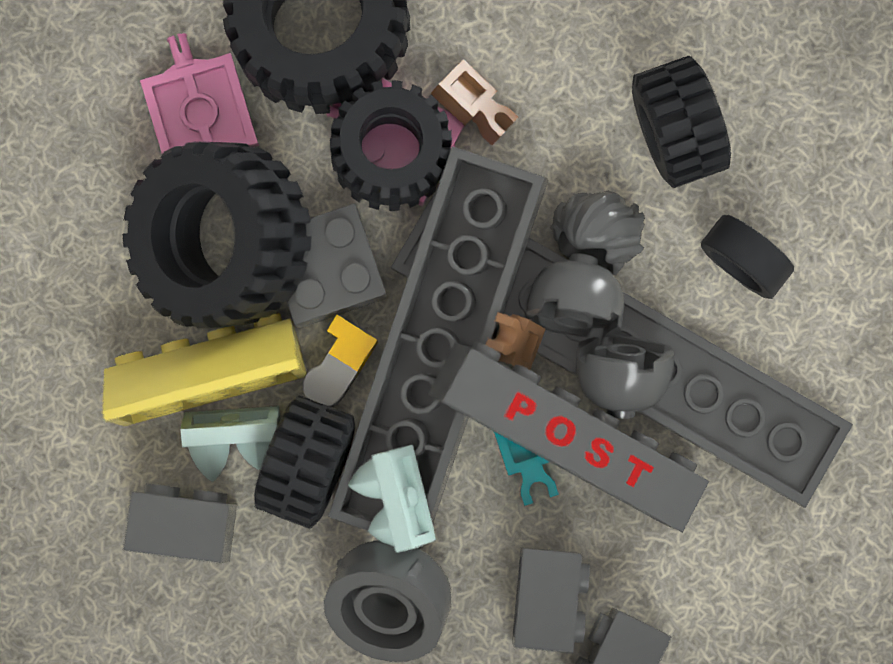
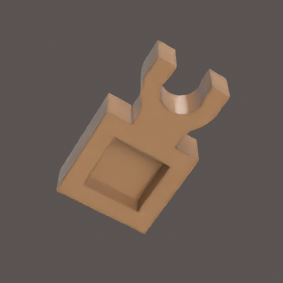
(470, 98)
(516, 340)

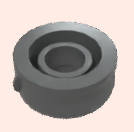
(388, 602)

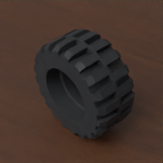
(320, 77)
(167, 243)

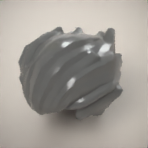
(600, 228)

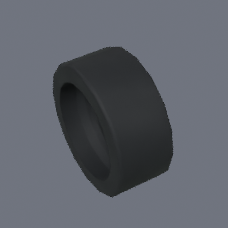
(747, 256)

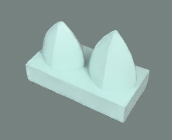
(212, 432)
(397, 481)

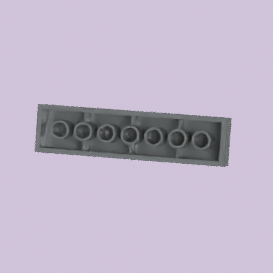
(450, 297)

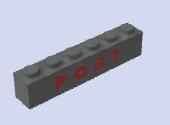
(567, 436)

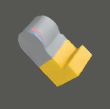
(342, 364)

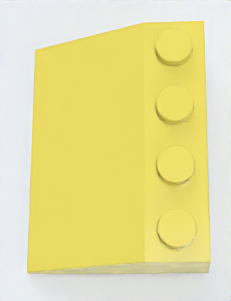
(202, 372)

